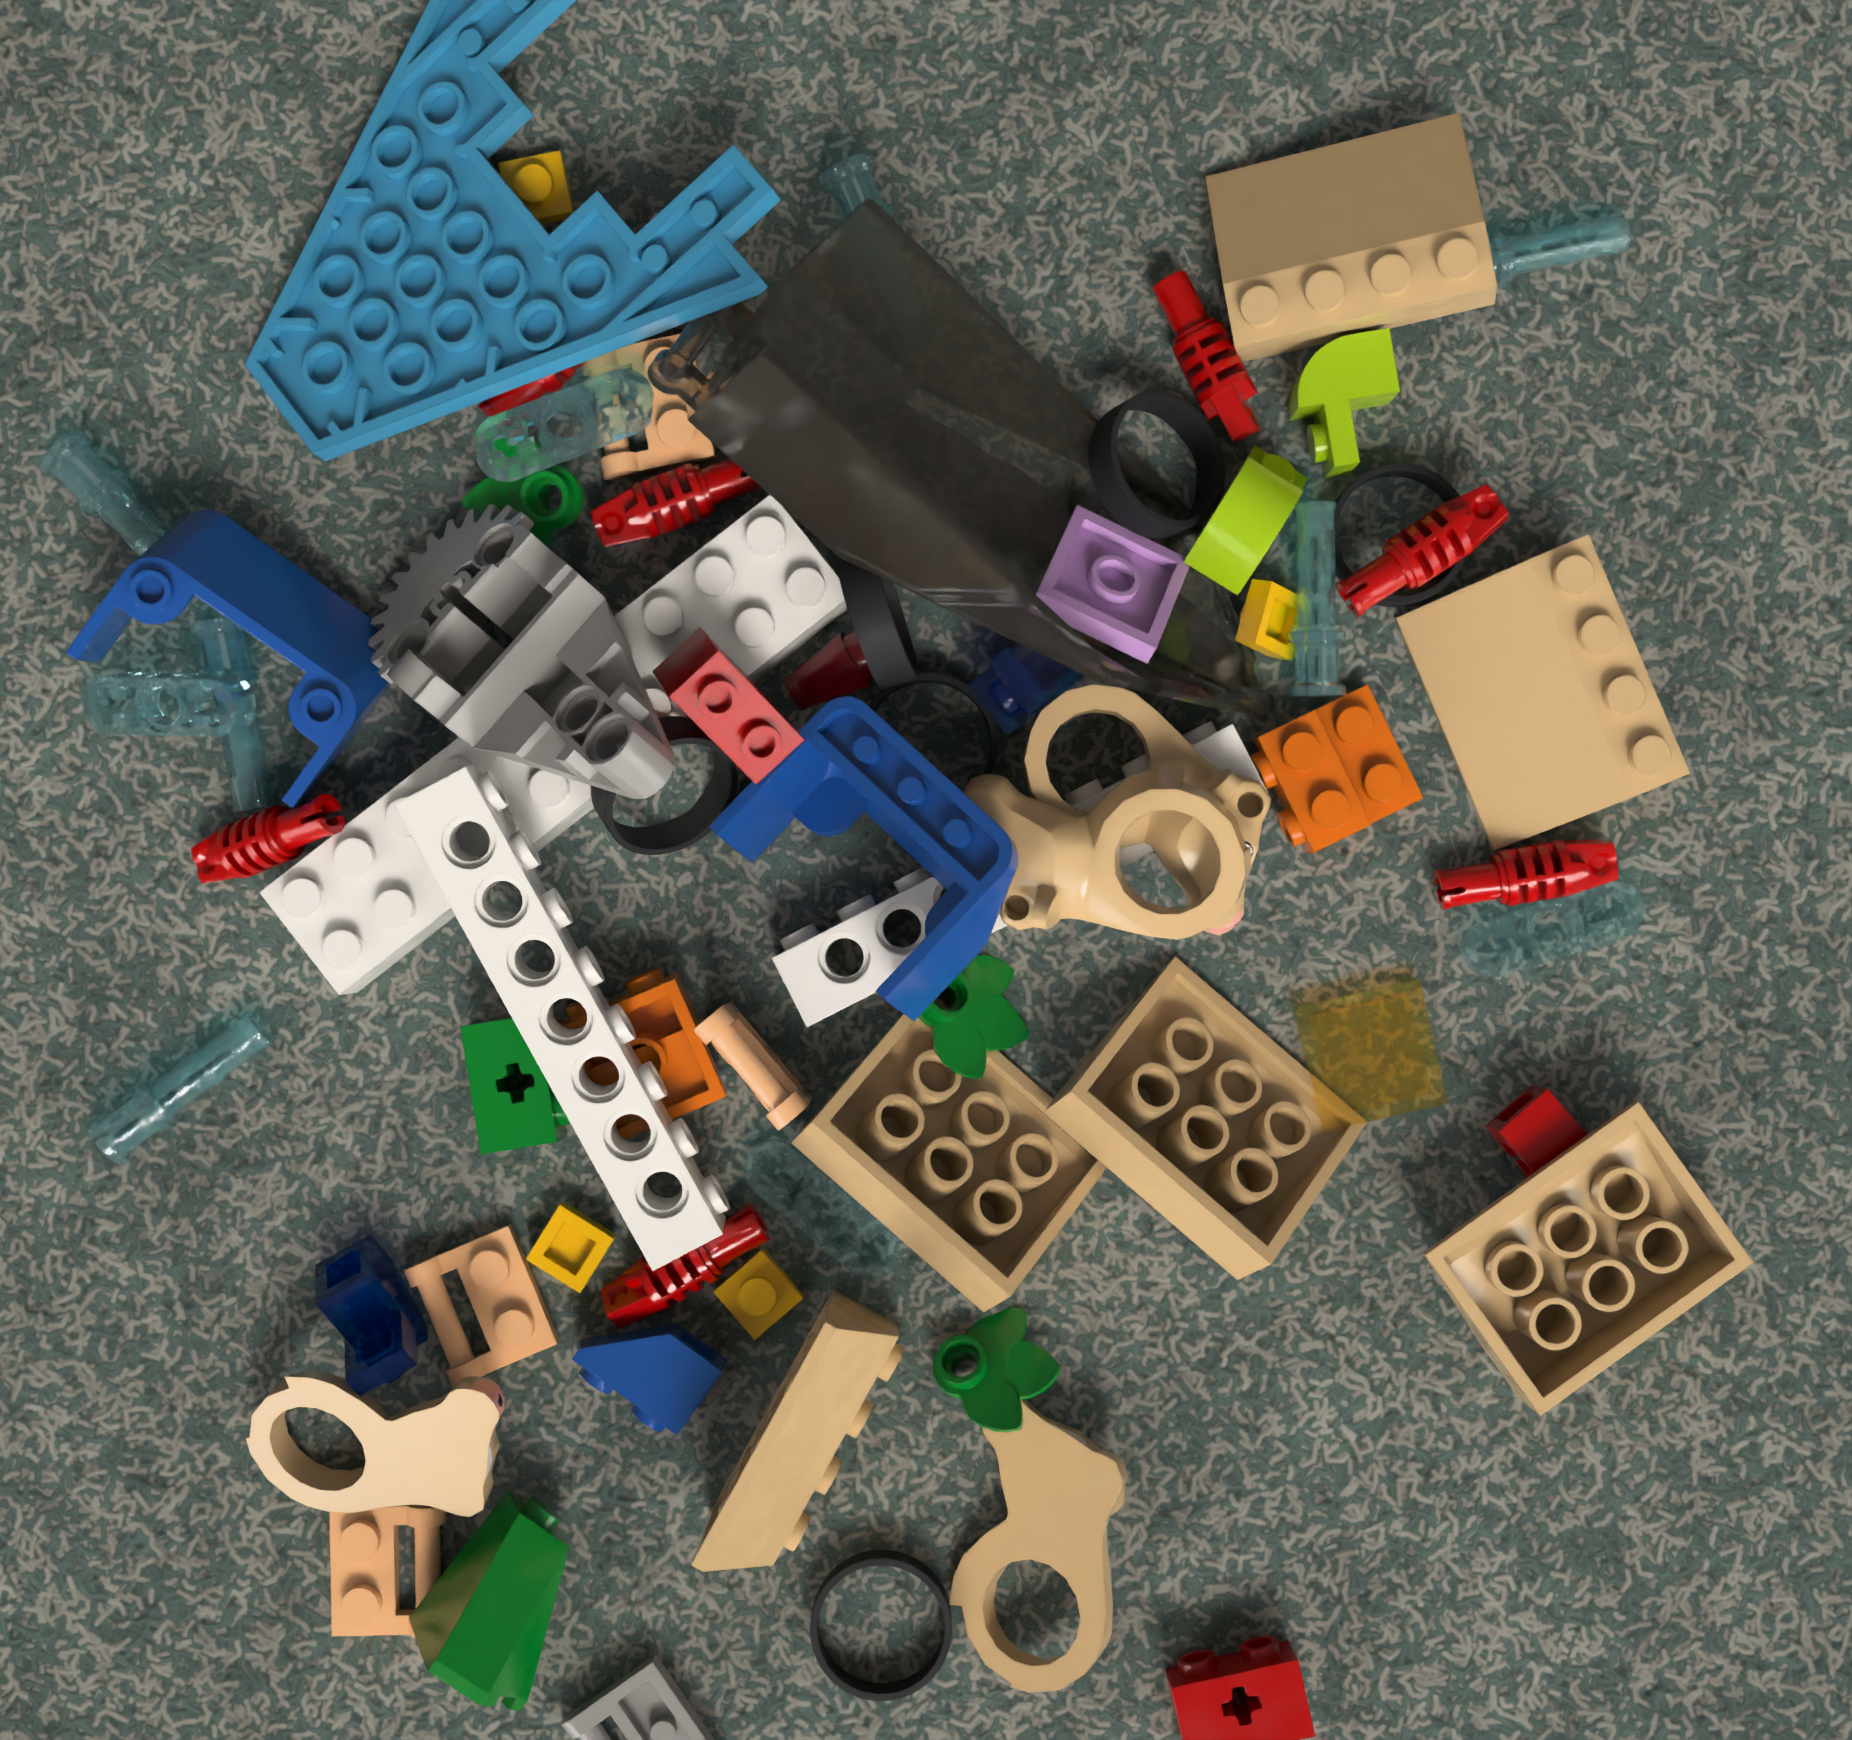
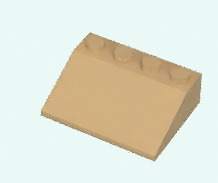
(1351, 238)
(1542, 694)
(1204, 1120)
(952, 1160)
(1586, 1259)
(799, 1436)

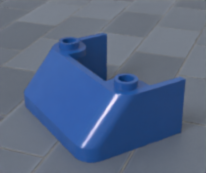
(270, 600)
(862, 765)

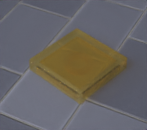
(1370, 1055)

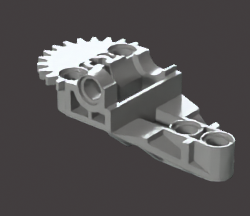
(561, 689)

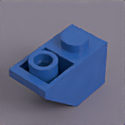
(654, 1368)

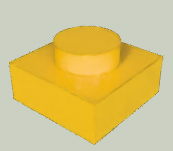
(541, 185)
(1268, 619)
(571, 1247)
(758, 1293)

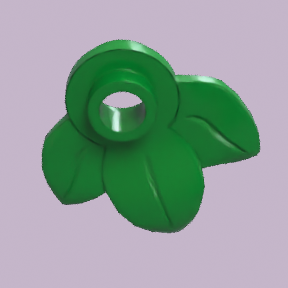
(530, 495)
(976, 1018)
(1003, 1373)

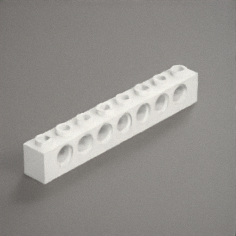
(823, 992)
(659, 1225)

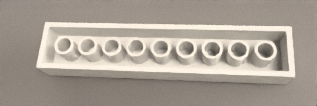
(368, 890)

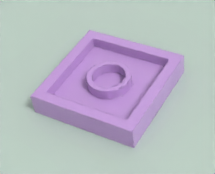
(1113, 583)

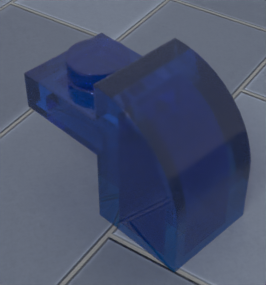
(1021, 685)
(372, 1312)

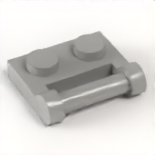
(643, 1705)

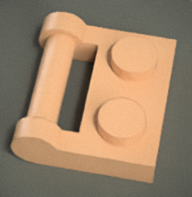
(669, 434)
(755, 1063)
(501, 1296)
(367, 1567)

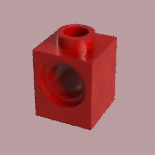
(1535, 1129)

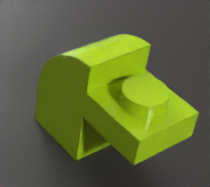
(1339, 378)
(1247, 520)

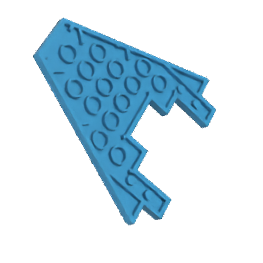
(441, 281)

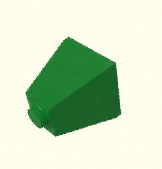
(494, 1604)

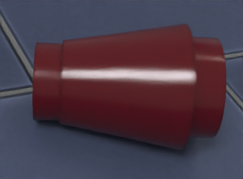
(830, 672)

